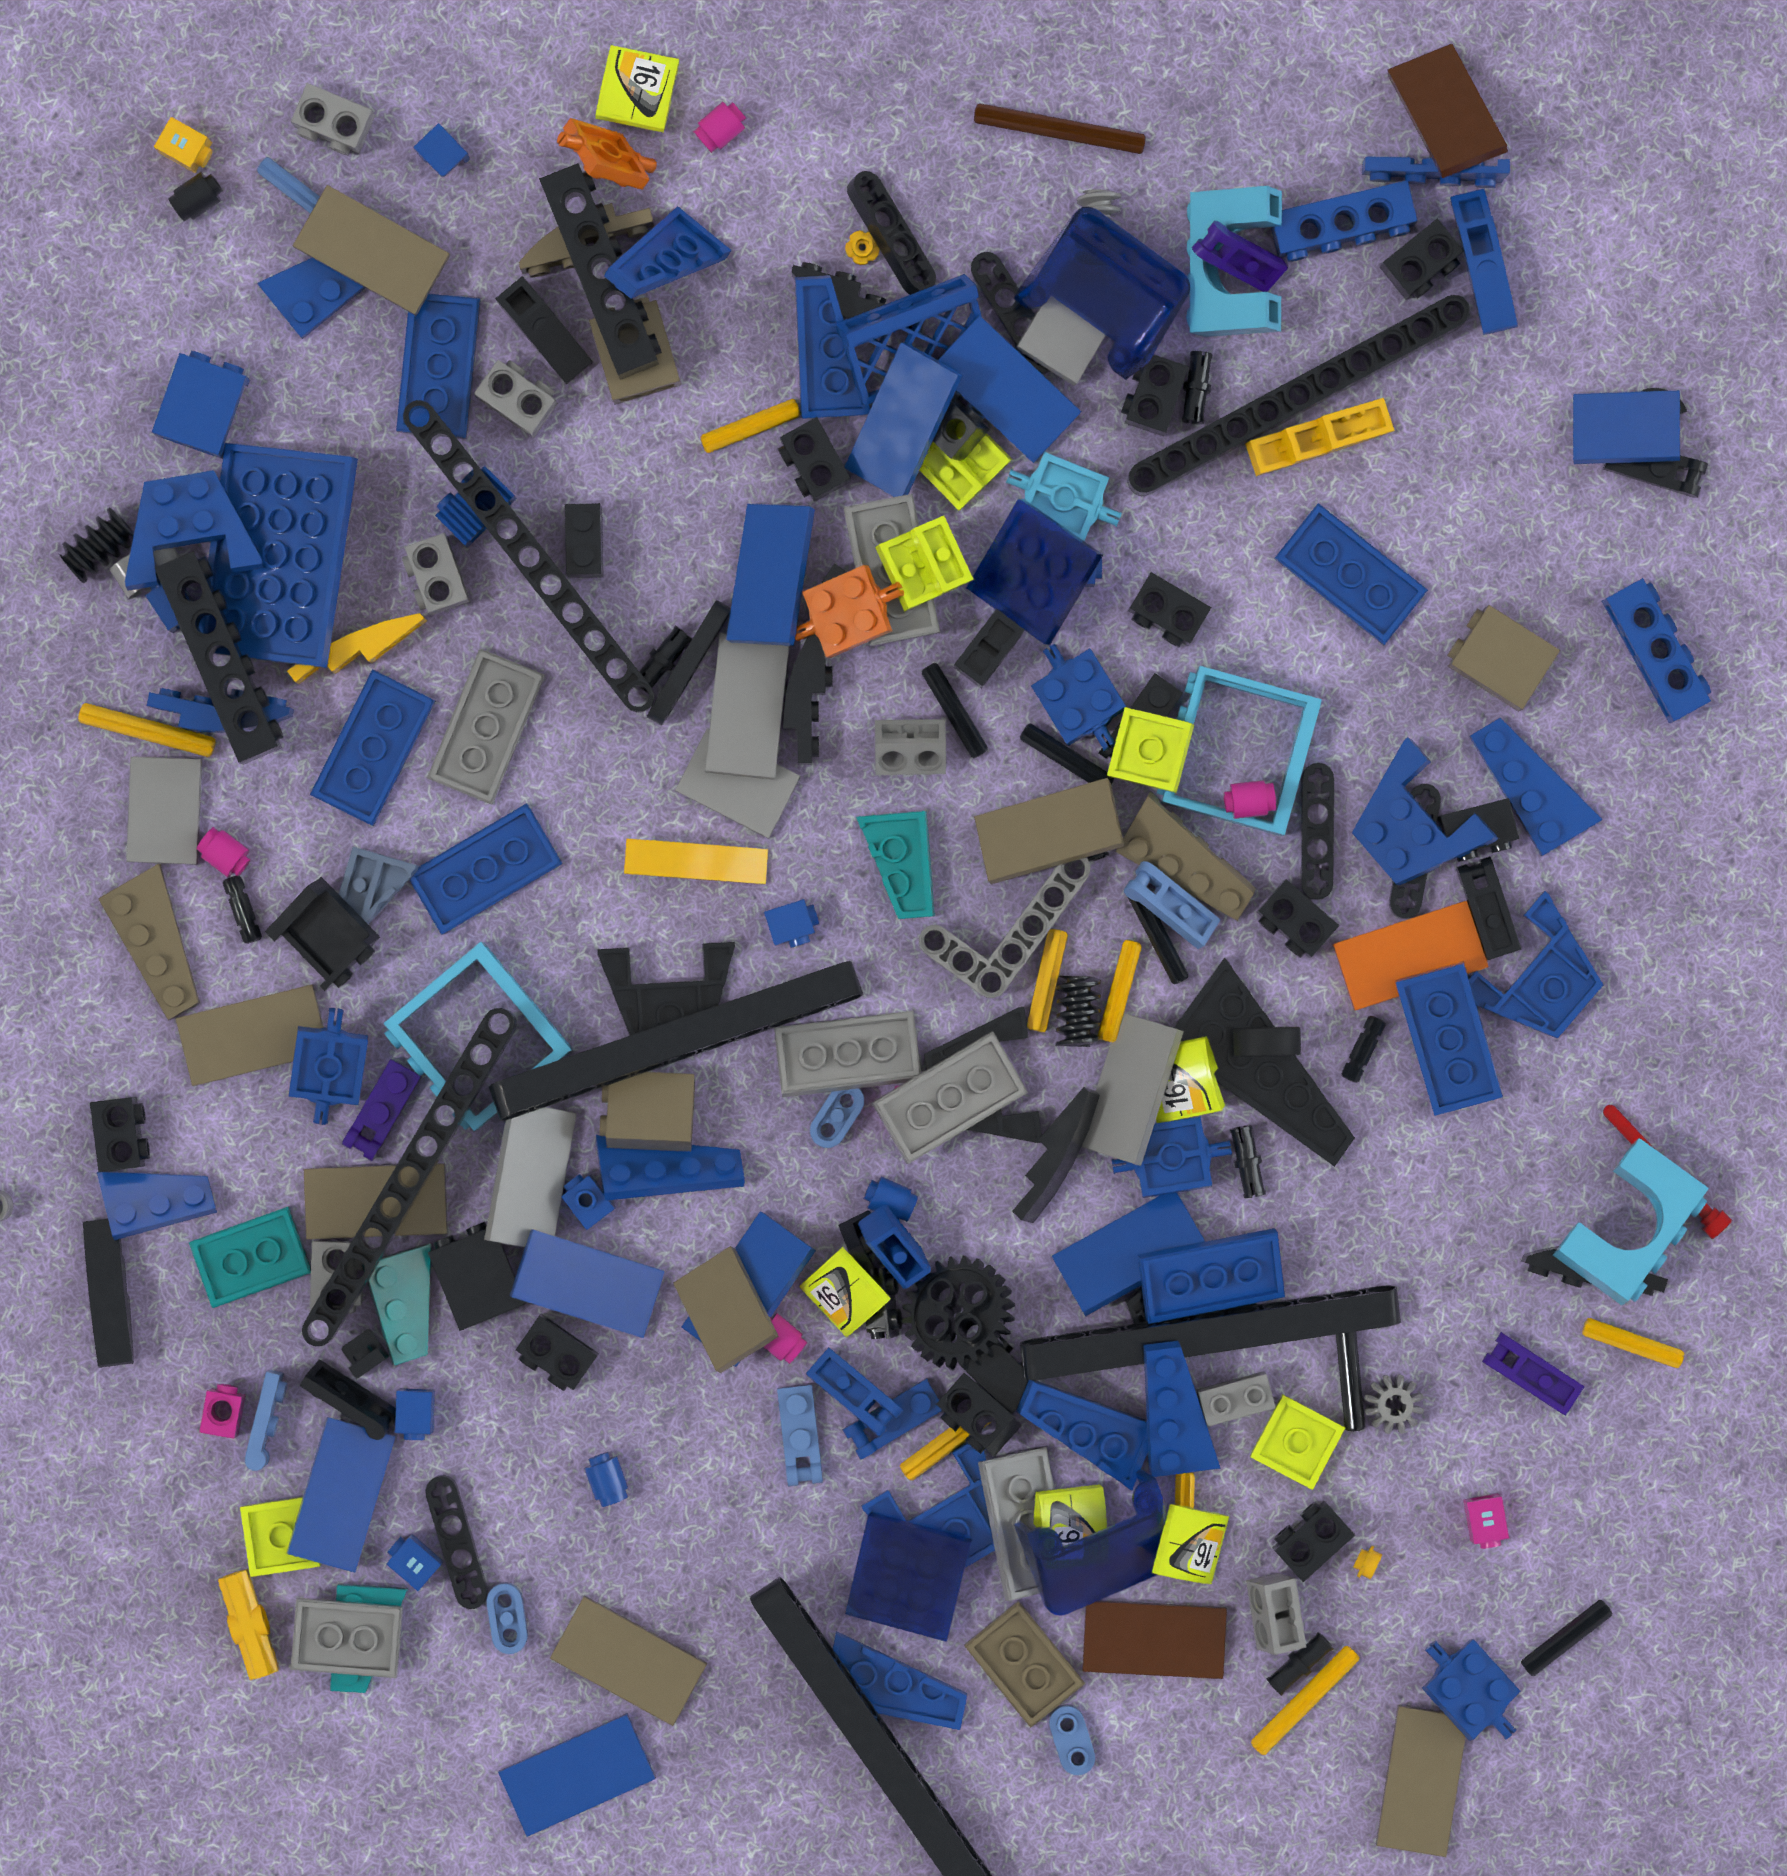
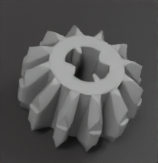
(1384, 1411)

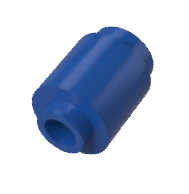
(894, 1195)
(606, 1479)

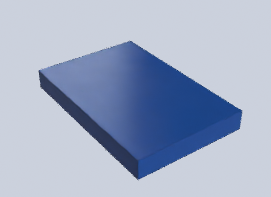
(1626, 427)

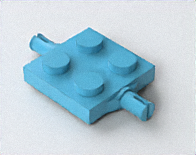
(1066, 494)

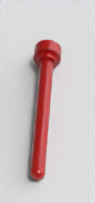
(1712, 1220)

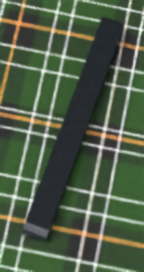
(1310, 383)
(521, 541)
(675, 1040)
(397, 1189)
(1212, 1331)
(866, 1731)

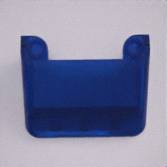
(1111, 285)
(1098, 1563)

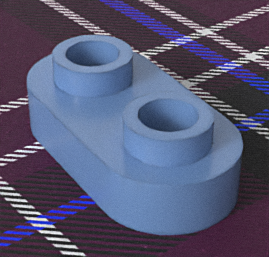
(838, 1116)
(506, 1618)
(1072, 1740)

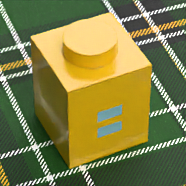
(184, 145)

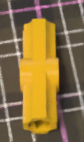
(248, 1624)

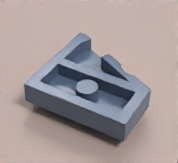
(373, 881)

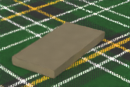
(371, 250)
(1049, 831)
(246, 1034)
(343, 1196)
(628, 1660)
(1421, 1782)

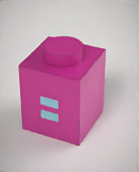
(1486, 1520)

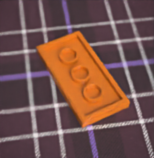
(1408, 948)

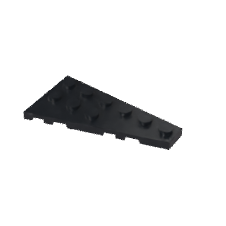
(1269, 1084)

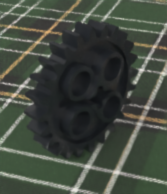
(987, 1313)

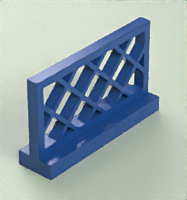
(899, 315)

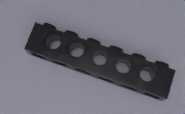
(559, 189)
(175, 578)

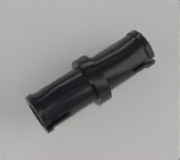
(1197, 387)
(664, 656)
(1247, 1161)
(1300, 1663)

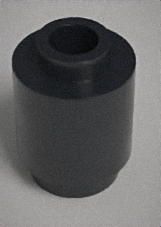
(195, 196)

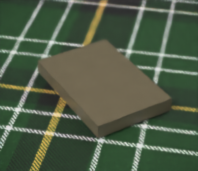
(725, 1309)
(1024, 1664)

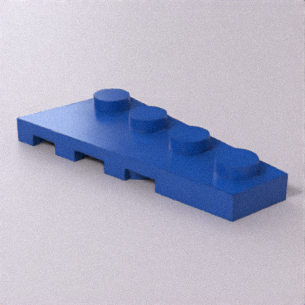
(1383, 168)
(666, 254)
(1537, 794)
(1175, 1420)
(1095, 1431)
(899, 1688)

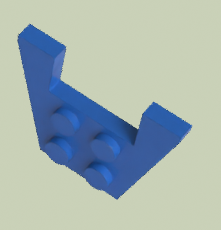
(181, 514)
(1403, 833)
(1552, 985)
(958, 1514)

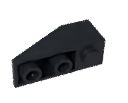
(543, 330)

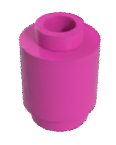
(720, 126)
(1250, 799)
(223, 852)
(788, 1343)

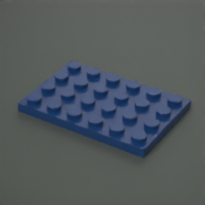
(298, 521)

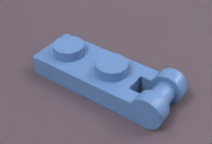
(1172, 904)
(265, 1422)
(799, 1433)

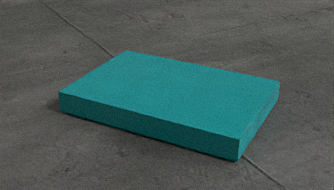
(250, 1257)

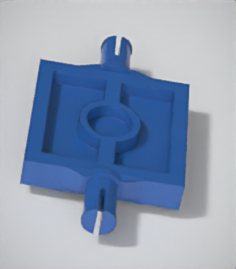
(1079, 697)
(328, 1066)
(1175, 1158)
(1471, 1689)

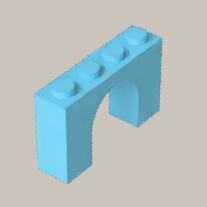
(1212, 307)
(1674, 1199)

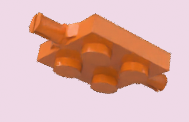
(606, 154)
(848, 611)

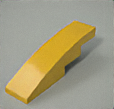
(1319, 436)
(370, 642)
(696, 861)

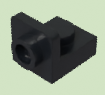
(855, 1241)
(364, 1353)

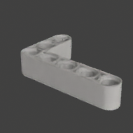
(1016, 936)

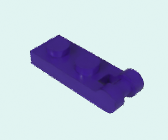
(1240, 257)
(382, 1108)
(1534, 1375)

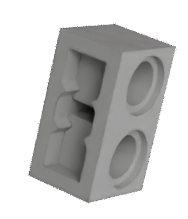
(337, 112)
(511, 404)
(443, 571)
(910, 747)
(322, 1270)
(1235, 1398)
(1276, 1613)

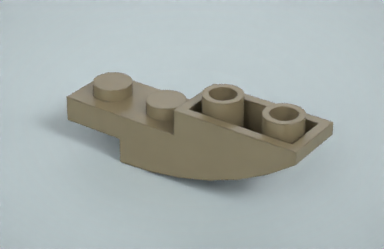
(553, 252)

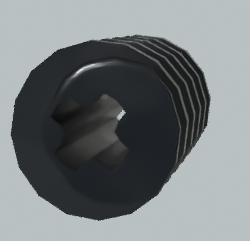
(97, 545)
(1078, 1011)

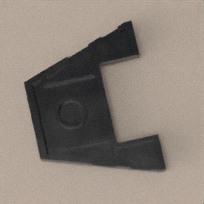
(659, 1003)
(1006, 1027)

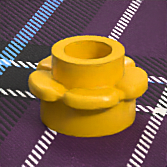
(862, 257)
(1367, 1562)

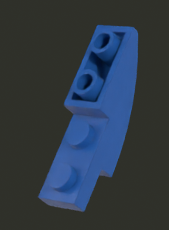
(1484, 261)
(202, 716)

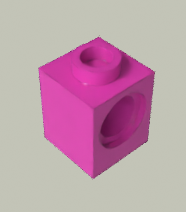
(214, 1425)

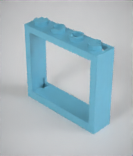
(1296, 761)
(504, 979)

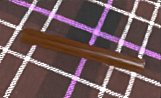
(1059, 128)

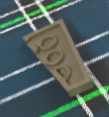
(1186, 859)
(148, 928)

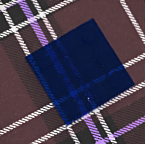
(1034, 571)
(908, 1576)

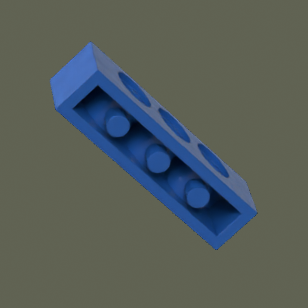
(1392, 198)
(1638, 641)

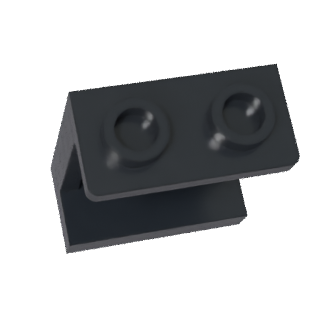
(325, 933)
(474, 1277)

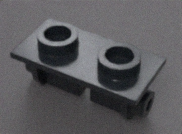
(887, 1318)

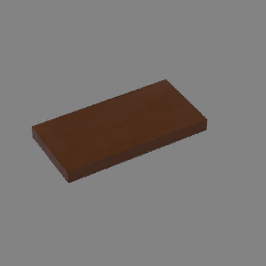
(1447, 110)
(1154, 1639)

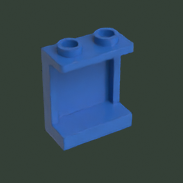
(200, 403)

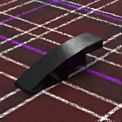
(1063, 1144)
(108, 1295)

